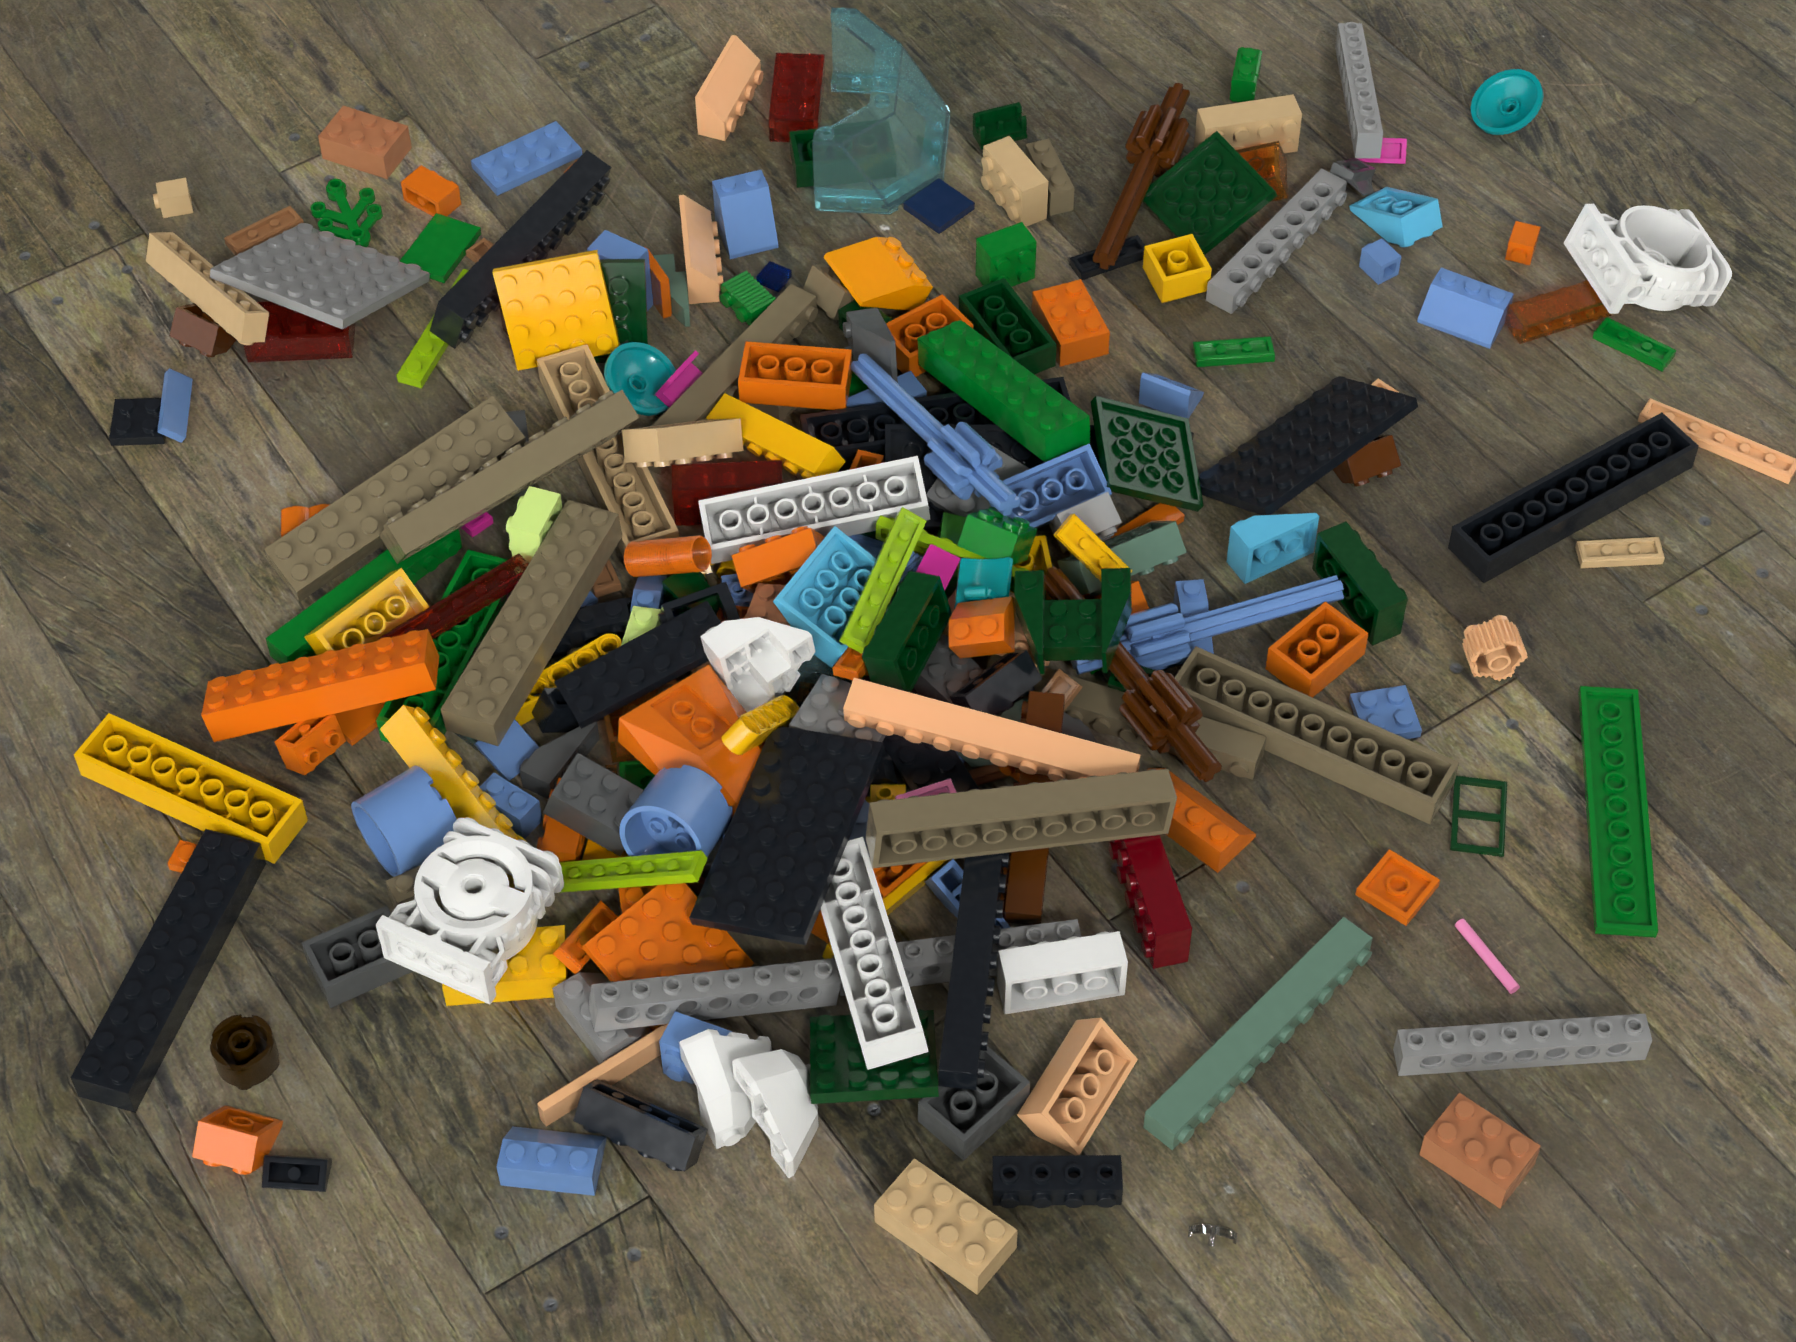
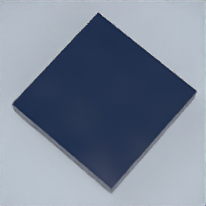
(939, 205)

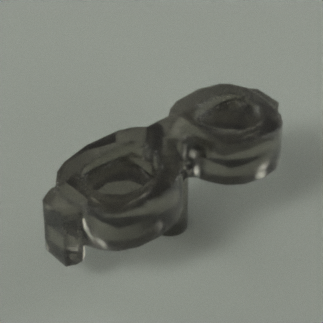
(1212, 1230)

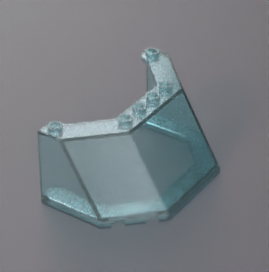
(892, 143)

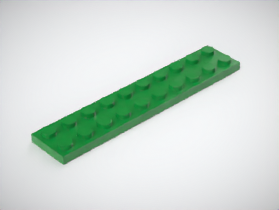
(1617, 812)

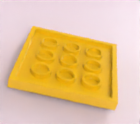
(556, 307)

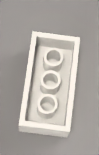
(1062, 972)

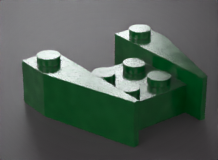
(1073, 627)

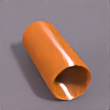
(667, 556)

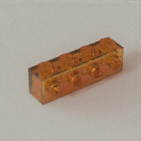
(1554, 312)

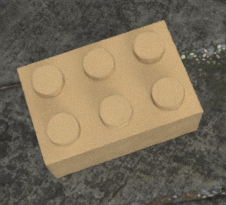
(1014, 182)

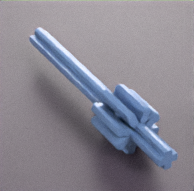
(957, 456)
(1161, 635)

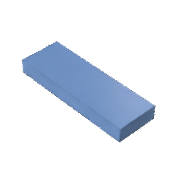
(175, 405)

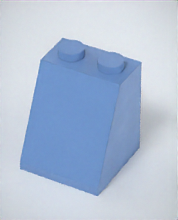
(744, 214)

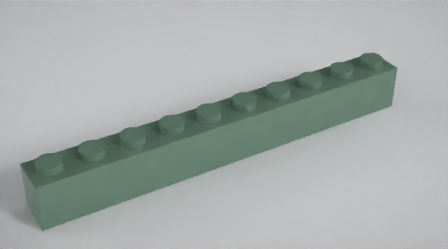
(1257, 1034)

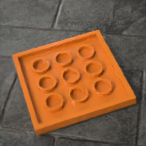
(660, 940)

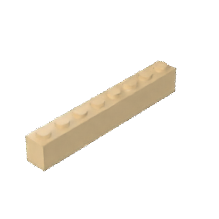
(191, 275)

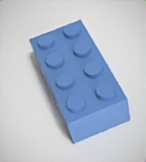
(1057, 486)

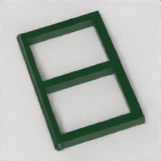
(1501, 818)

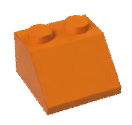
(982, 627)
(235, 1139)

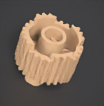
(1494, 648)

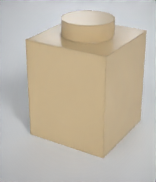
(173, 198)

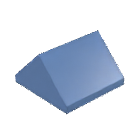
(1168, 395)

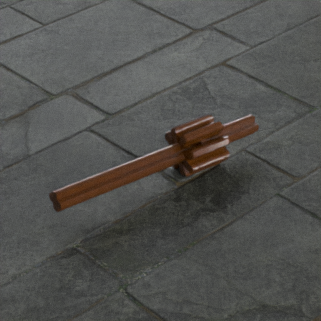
(1153, 147)
(1153, 705)

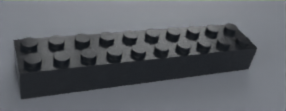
(526, 241)
(865, 425)
(1572, 497)
(168, 971)

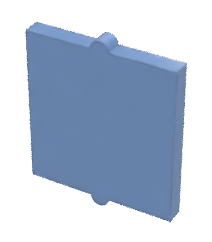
(510, 753)

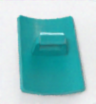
(983, 579)

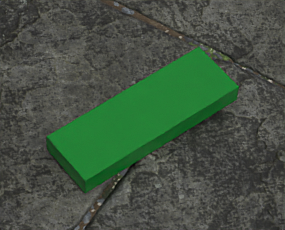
(1634, 344)
(1233, 351)

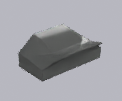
(1355, 173)

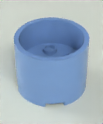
(676, 814)
(403, 820)

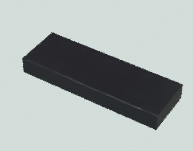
(1130, 253)

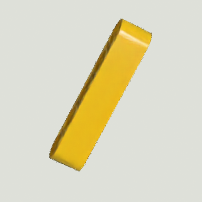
(565, 666)
(756, 725)

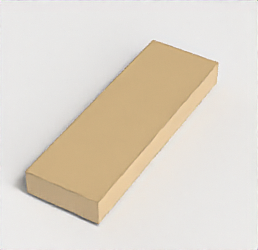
(1619, 552)

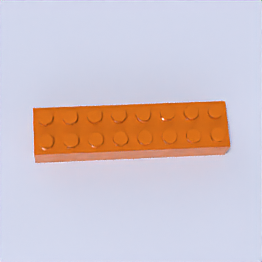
(320, 685)

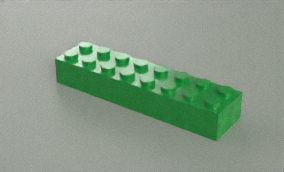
(1004, 391)
(454, 646)

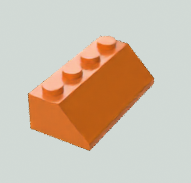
(1205, 827)

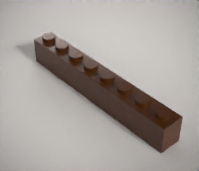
(1029, 868)

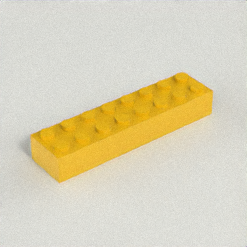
(189, 786)

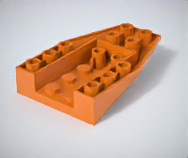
(687, 729)

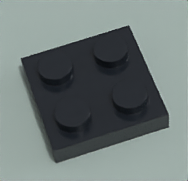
(136, 422)

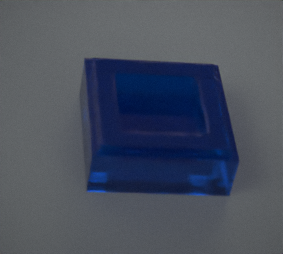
(774, 276)

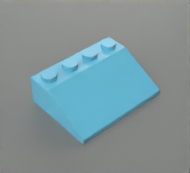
(826, 592)

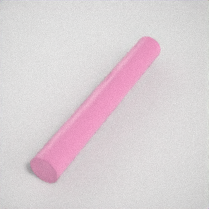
(1487, 956)

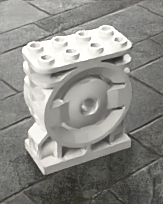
(1648, 258)
(481, 928)

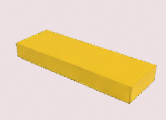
(1087, 546)

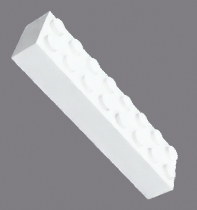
(840, 499)
(870, 962)

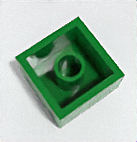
(1006, 255)
(997, 535)

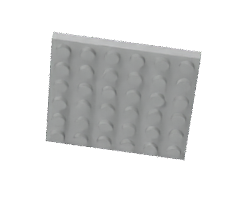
(320, 275)

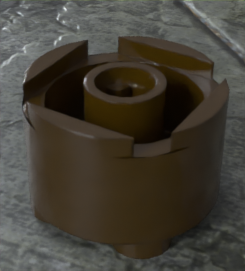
(244, 1051)

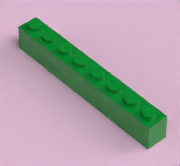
(289, 641)

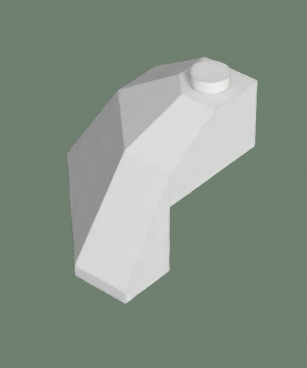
(757, 657)
(722, 1102)
(780, 1103)

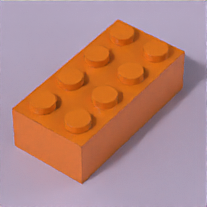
(795, 376)

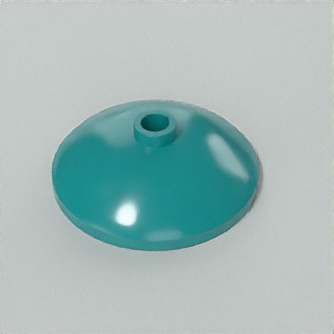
(1507, 101)
(645, 369)

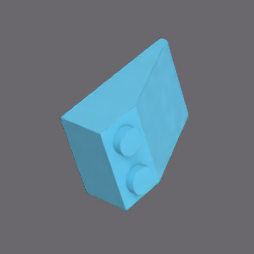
(1399, 215)
(1270, 542)

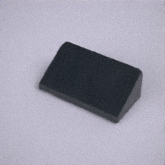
(296, 1172)

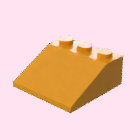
(880, 274)

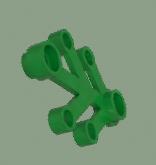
(337, 192)

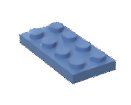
(526, 158)

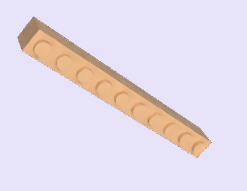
(981, 734)

